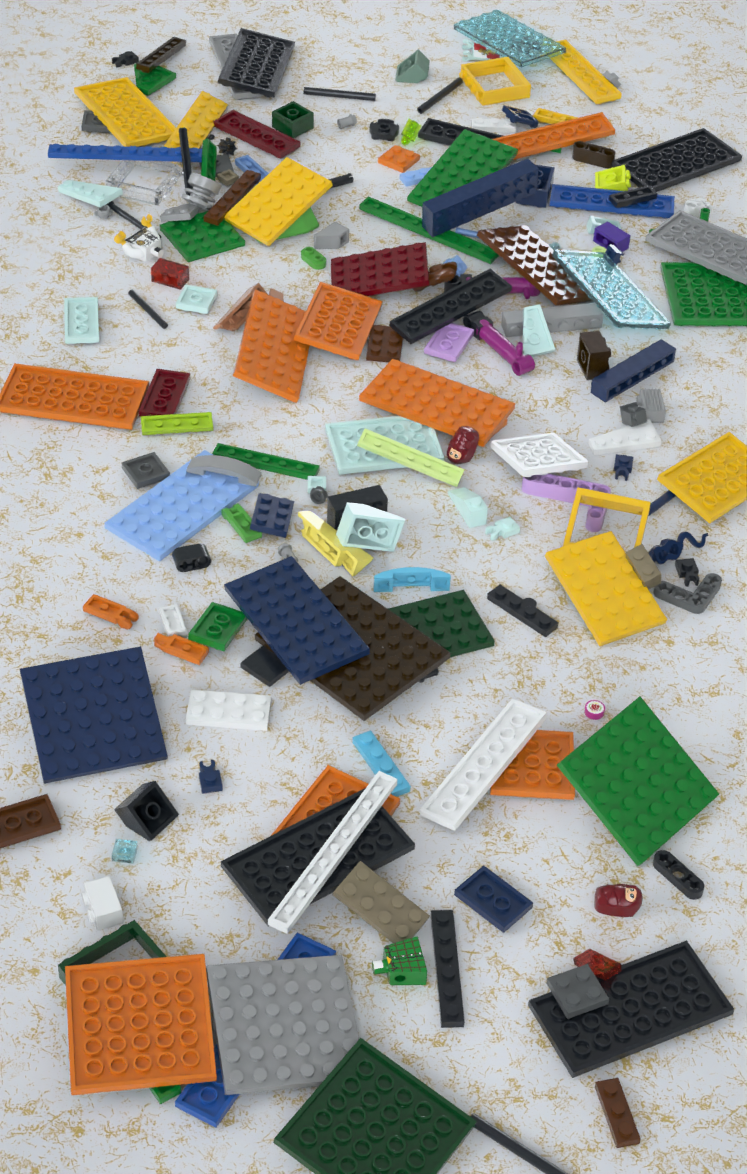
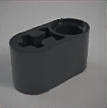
(191, 557)

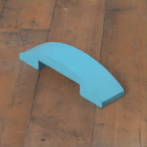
(412, 576)

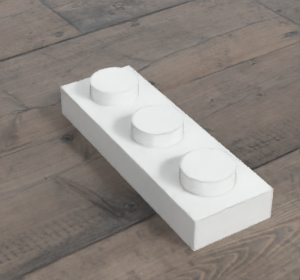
(493, 125)

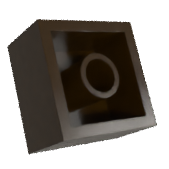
(593, 354)

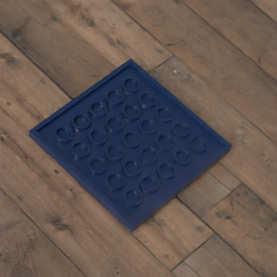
(92, 714)

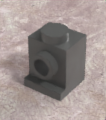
(633, 414)

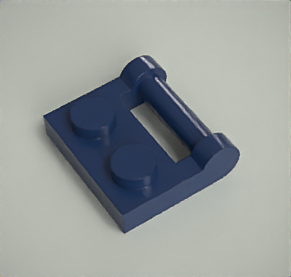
(520, 116)

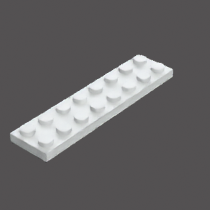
(483, 764)

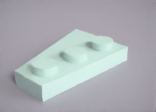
(536, 332)

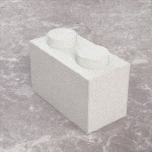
(102, 903)

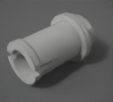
(347, 121)
(285, 551)

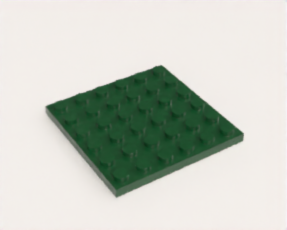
(374, 1121)

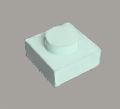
(314, 481)

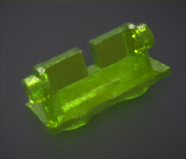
(410, 131)

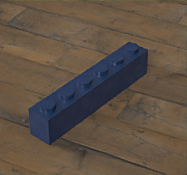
(632, 370)

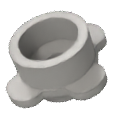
(103, 212)

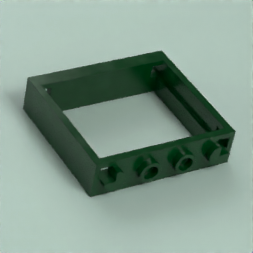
(109, 943)

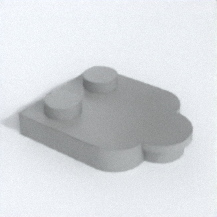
(182, 212)

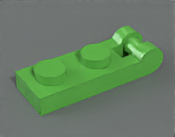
(240, 522)

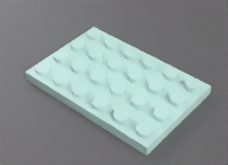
(353, 459)

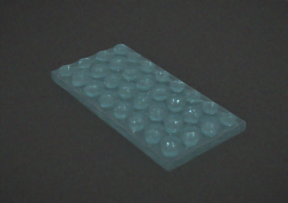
(509, 38)
(611, 289)

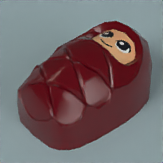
(463, 445)
(618, 900)

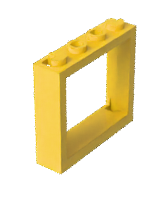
(519, 91)
(612, 502)

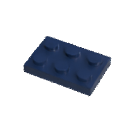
(272, 515)
(493, 898)

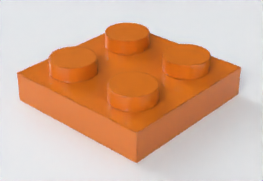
(399, 158)

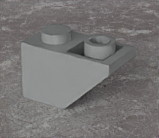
(331, 237)

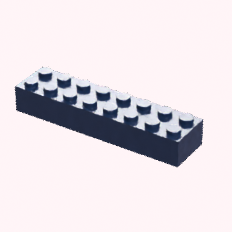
(479, 197)

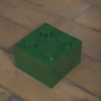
(292, 119)

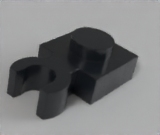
(126, 58)
(687, 569)

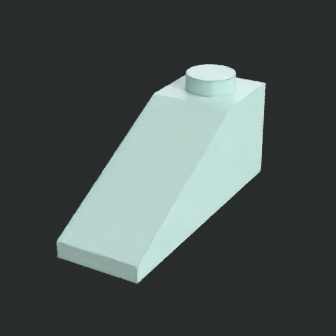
(469, 506)

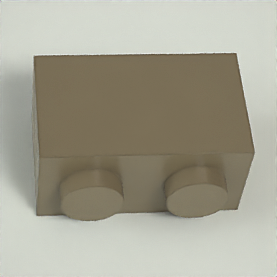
(644, 566)

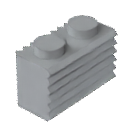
(653, 404)

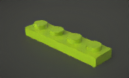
(176, 423)

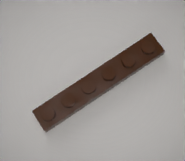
(232, 197)

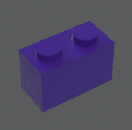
(609, 234)

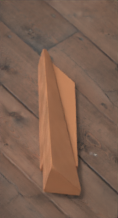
(238, 312)

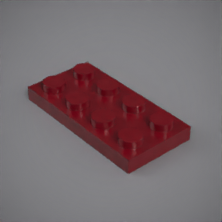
(164, 393)

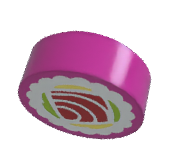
(594, 709)

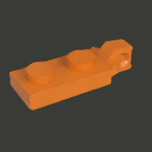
(181, 648)

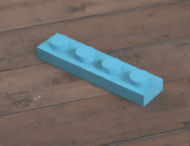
(379, 760)

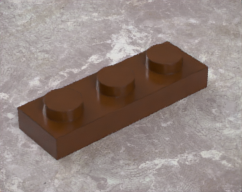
(617, 1113)

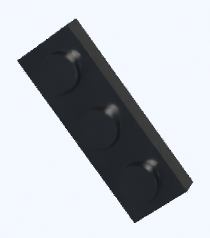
(633, 196)

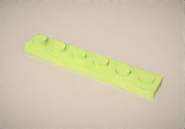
(410, 457)

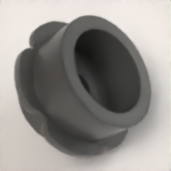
(314, 495)

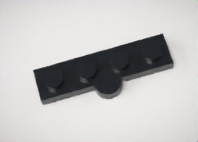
(523, 610)

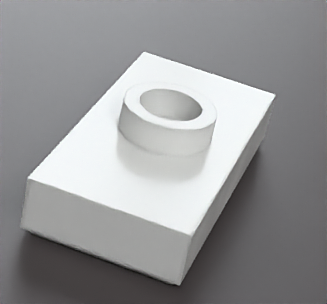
(172, 620)

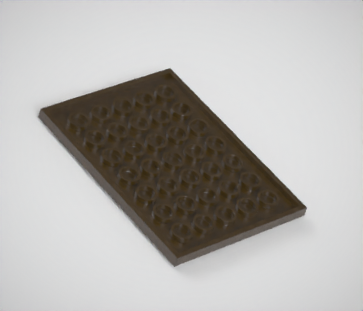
(396, 657)

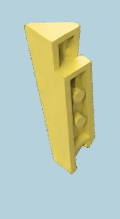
(325, 540)

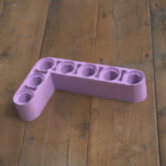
(565, 489)

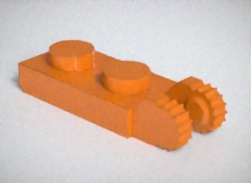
(110, 611)

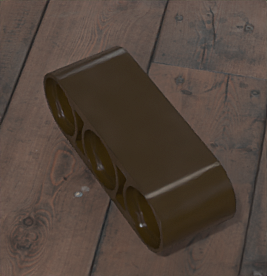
(593, 154)

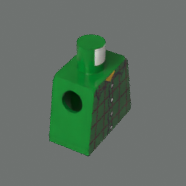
(402, 963)

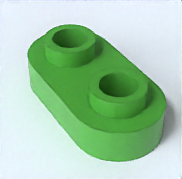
(313, 258)

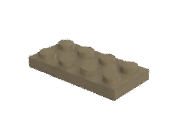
(380, 904)

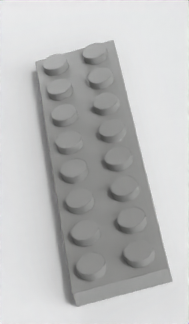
(221, 47)

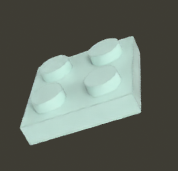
(196, 299)

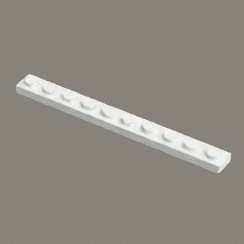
(332, 853)

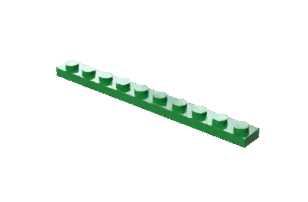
(414, 224)

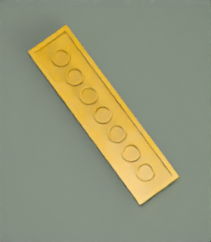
(585, 75)
(198, 121)

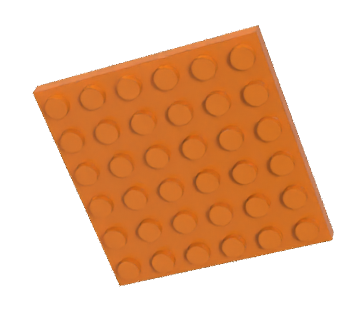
(139, 1024)

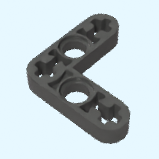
(690, 599)

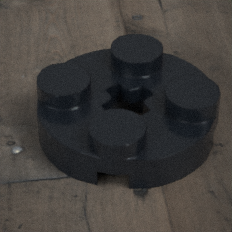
(384, 129)

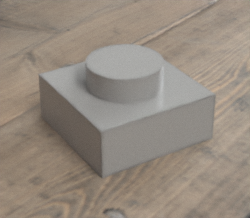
(613, 78)

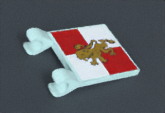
(478, 52)

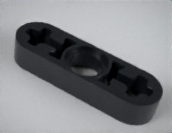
(676, 866)

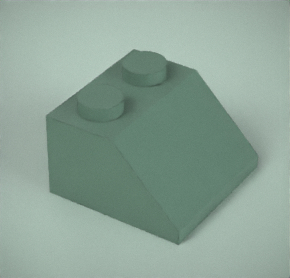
(413, 68)

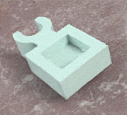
(504, 528)

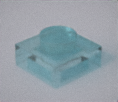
(124, 851)

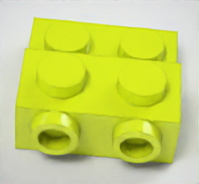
(613, 179)

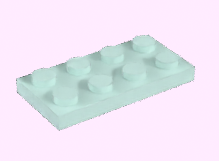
(81, 320)

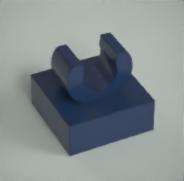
(614, 253)

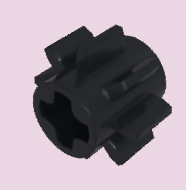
(227, 146)

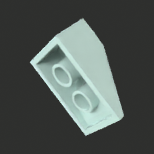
(369, 528)

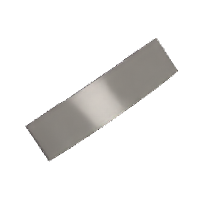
(225, 465)

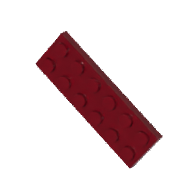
(256, 134)

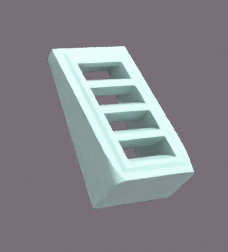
(594, 222)

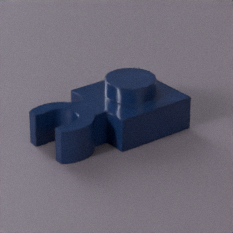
(623, 466)
(209, 778)

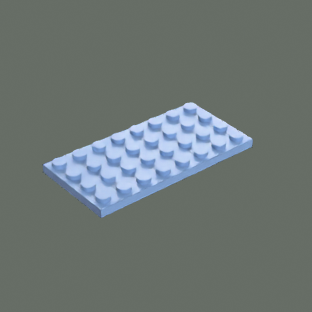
(176, 510)

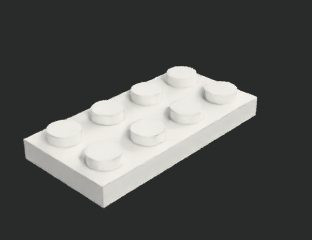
(228, 710)

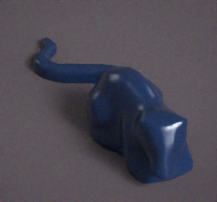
(672, 549)

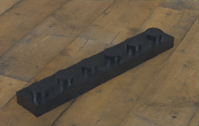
(447, 969)

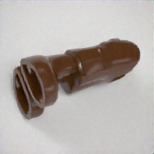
(439, 274)

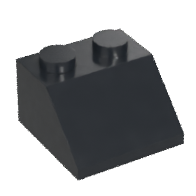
(147, 810)

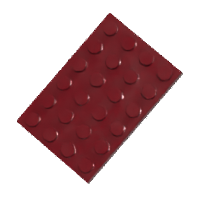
(382, 270)

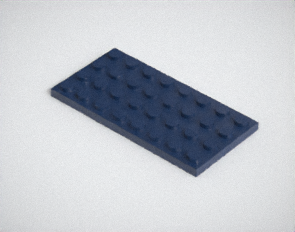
(296, 620)

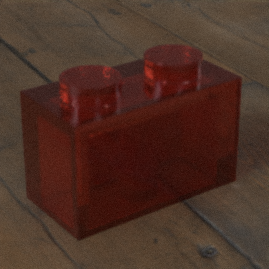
(170, 273)

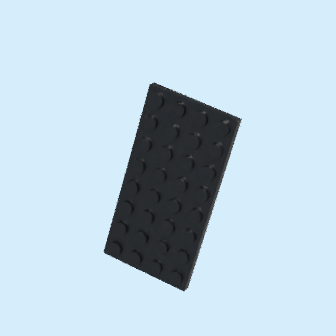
(256, 63)
(678, 160)
(273, 865)
(647, 1005)

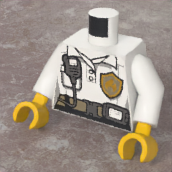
(143, 244)

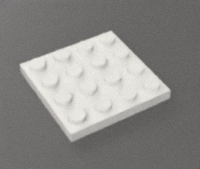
(539, 454)

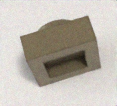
(227, 177)

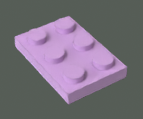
(449, 342)

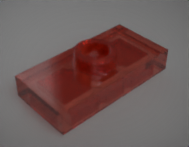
(599, 964)

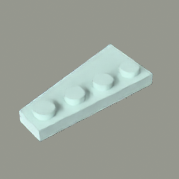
(91, 193)

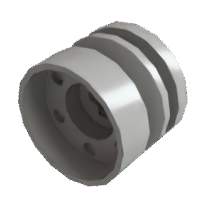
(201, 191)

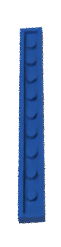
(121, 153)

